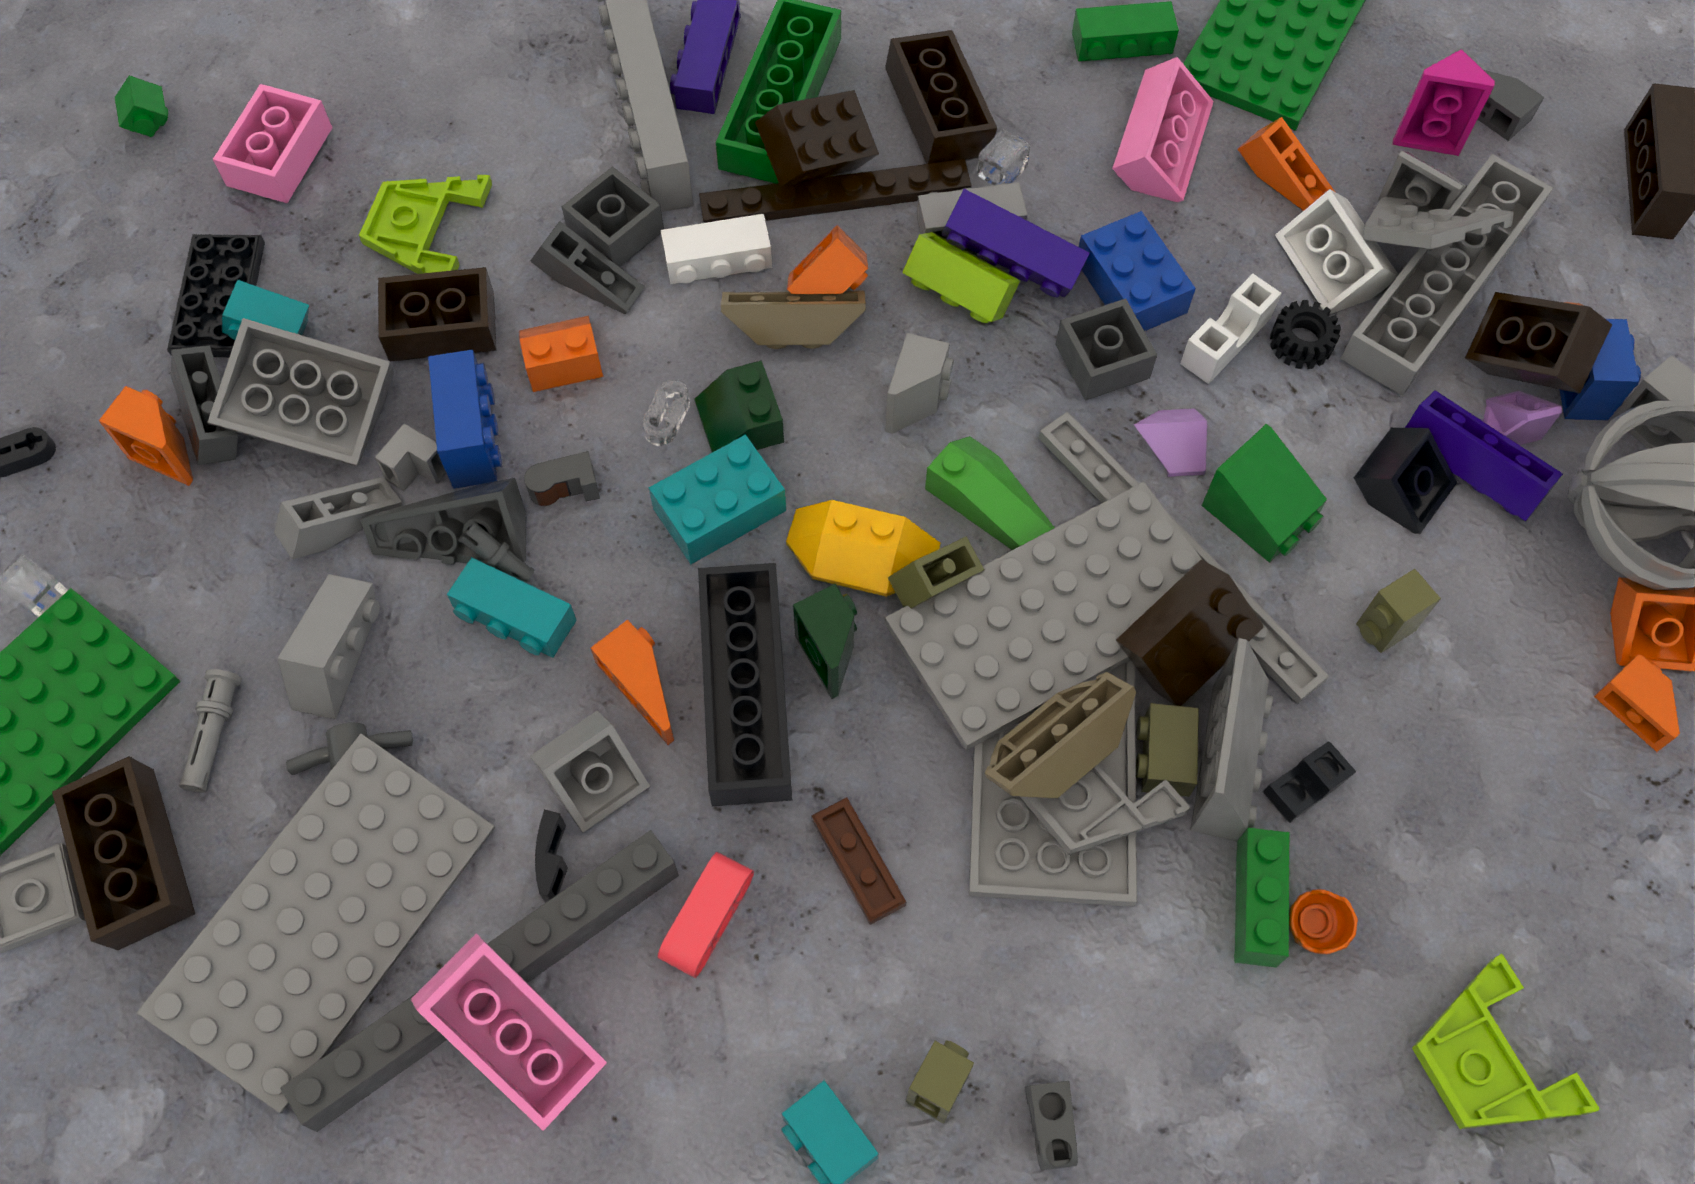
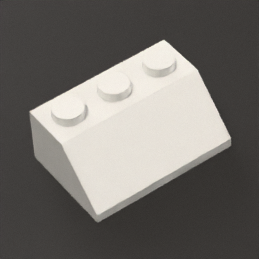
(1333, 257)

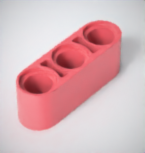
(705, 914)

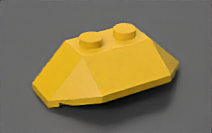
(856, 545)

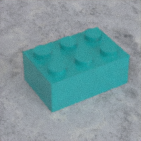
(718, 499)

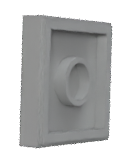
(37, 897)

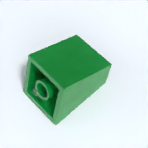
(1265, 495)

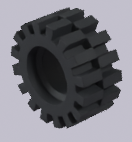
(1311, 319)

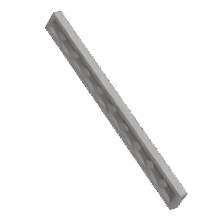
(1107, 478)

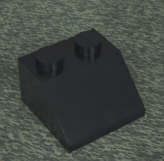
(1406, 477)

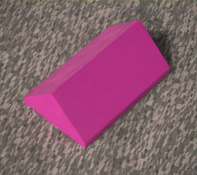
(1445, 105)

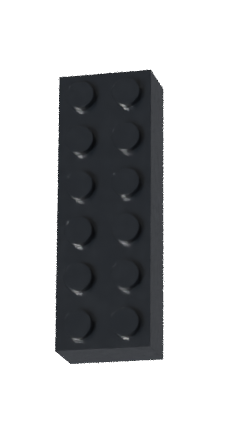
(744, 685)

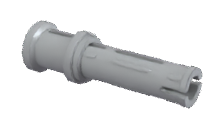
(212, 714)

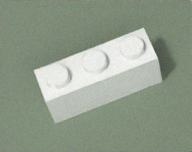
(717, 249)

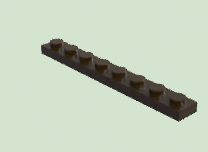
(836, 192)

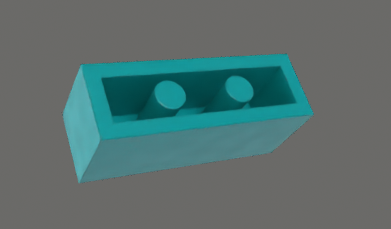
(511, 608)

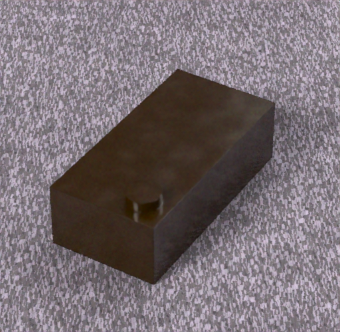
(939, 96)
(1661, 161)
(122, 854)

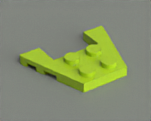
(409, 214)
(1479, 1069)

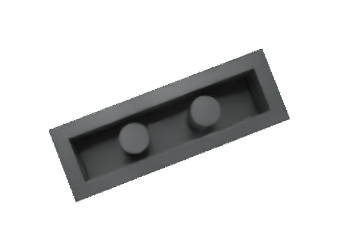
(196, 388)

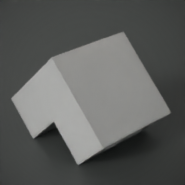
(409, 455)

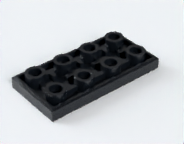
(206, 286)

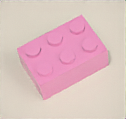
(273, 143)

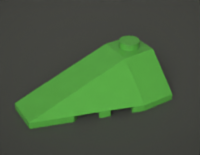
(985, 492)

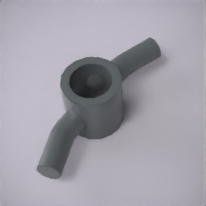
(339, 740)

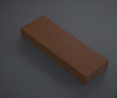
(858, 861)

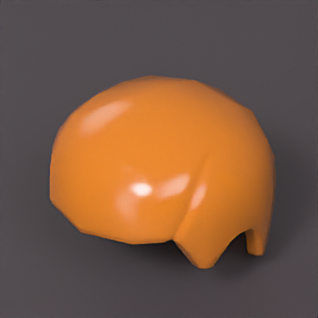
(1322, 921)

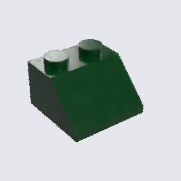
(740, 405)
(826, 634)

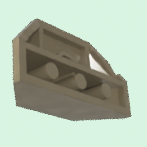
(792, 319)
(1062, 739)

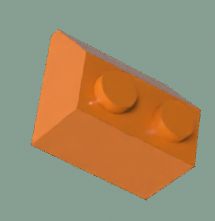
(830, 267)
(560, 353)
(147, 434)
(1654, 624)

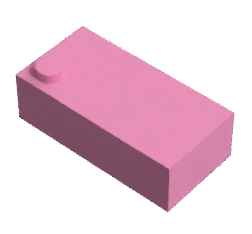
(508, 1031)

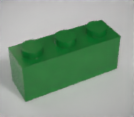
(1124, 31)
(1262, 898)

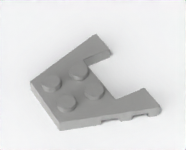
(1402, 224)
(1100, 812)

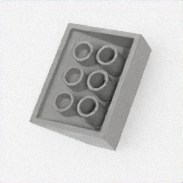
(301, 392)
(1232, 747)

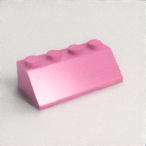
(1164, 132)

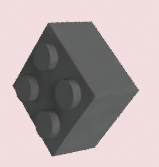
(614, 216)
(1105, 349)

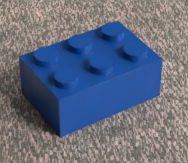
(1135, 264)
(464, 418)

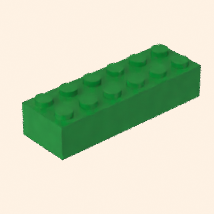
(784, 69)

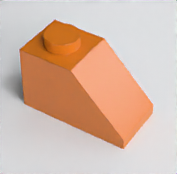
(1643, 702)

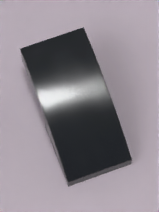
(1309, 781)
(549, 867)

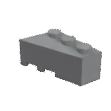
(328, 645)

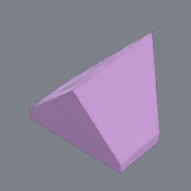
(1521, 416)
(1177, 440)

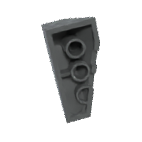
(435, 524)

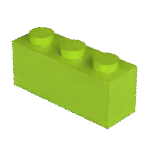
(960, 278)

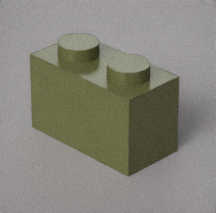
(935, 573)
(1397, 611)
(1168, 747)
(940, 1080)

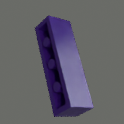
(705, 55)
(1014, 244)
(1486, 457)

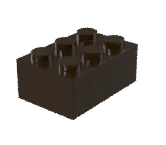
(816, 137)
(436, 313)
(1538, 341)
(1189, 632)

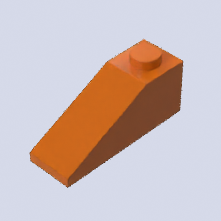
(1284, 164)
(631, 665)

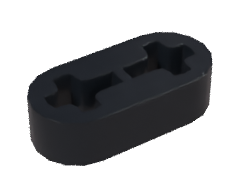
(18, 454)

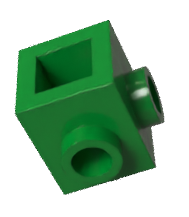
(141, 106)

